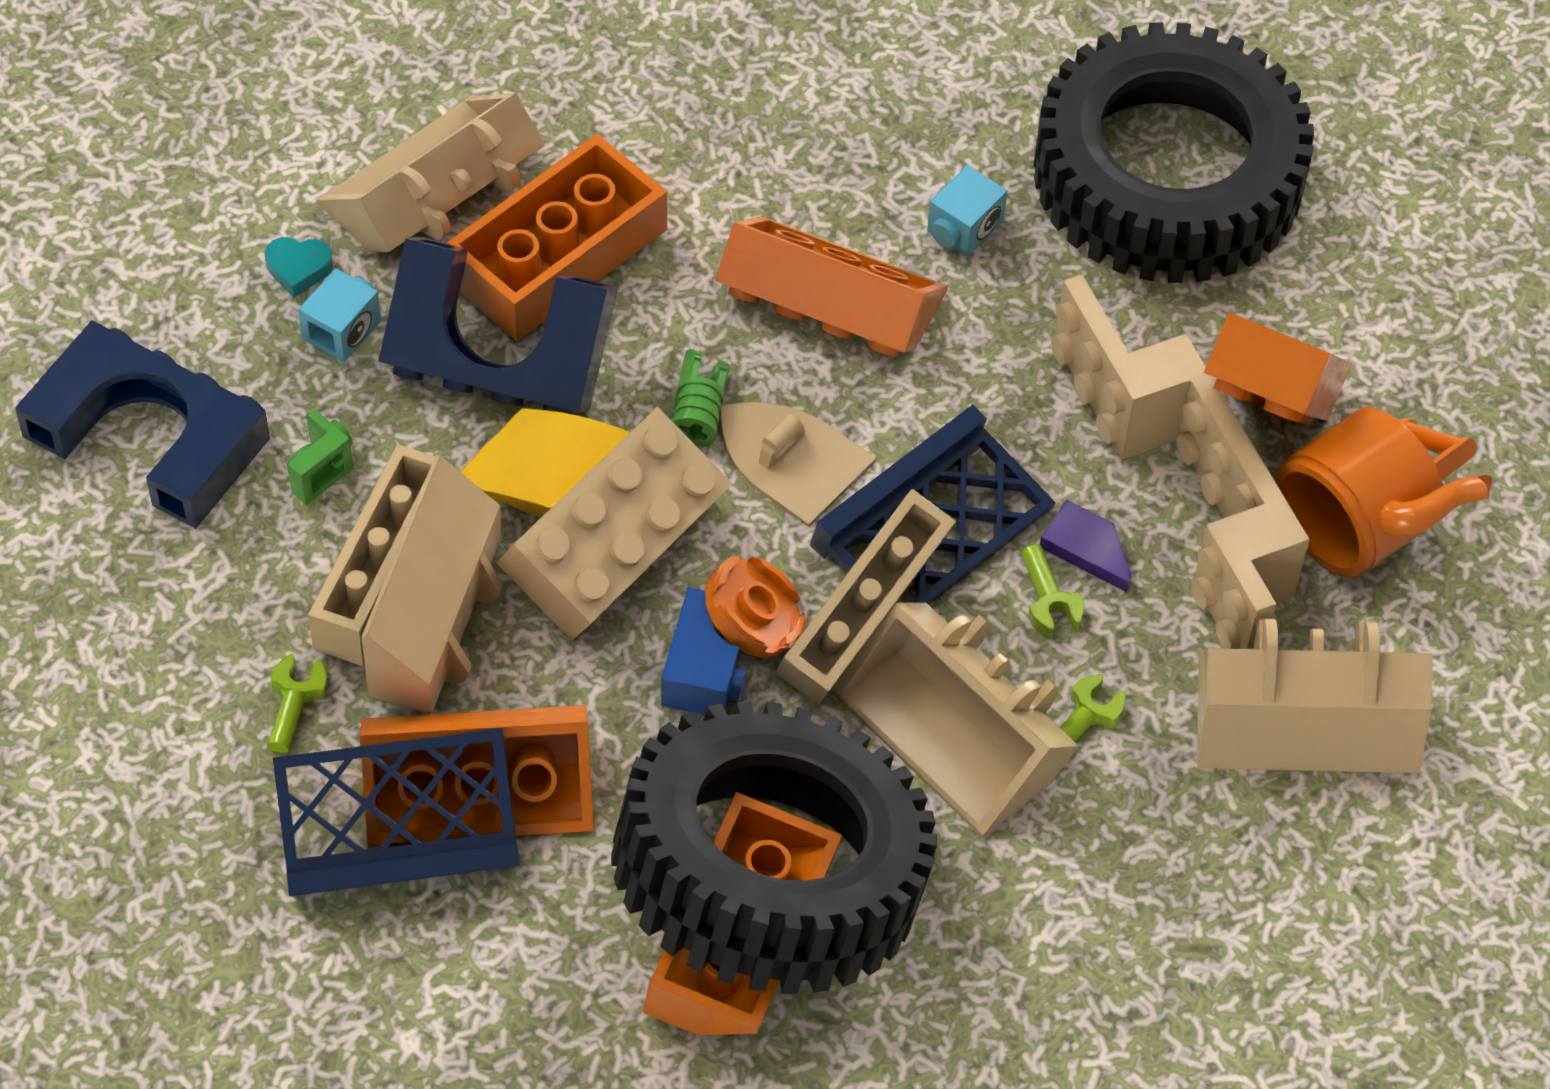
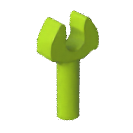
(1050, 596)
(294, 696)
(1089, 712)

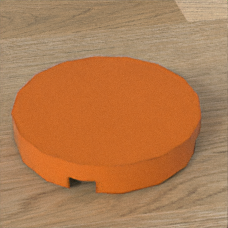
(754, 606)

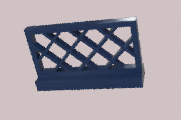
(918, 470)
(405, 861)

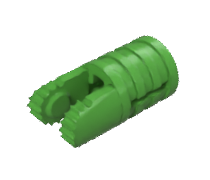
(699, 399)

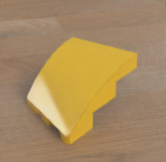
(540, 458)

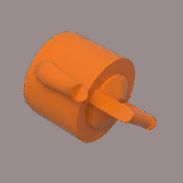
(1374, 487)

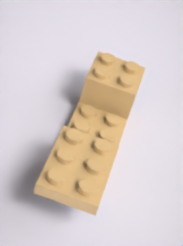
(1165, 397)

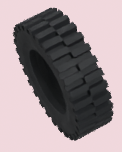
(1157, 223)
(756, 920)

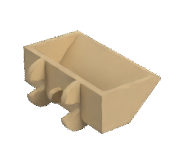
(435, 172)
(432, 591)
(1313, 705)
(956, 713)

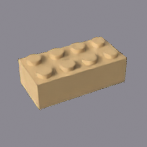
(614, 523)

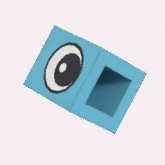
(966, 211)
(340, 314)

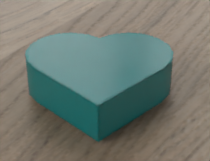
(298, 263)

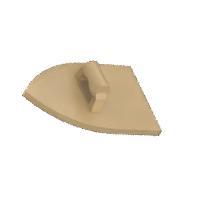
(792, 456)

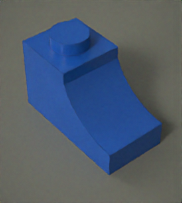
(700, 664)

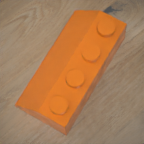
(828, 284)
(545, 769)
(768, 844)

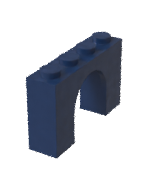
(426, 338)
(110, 371)

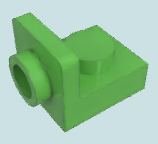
(321, 462)

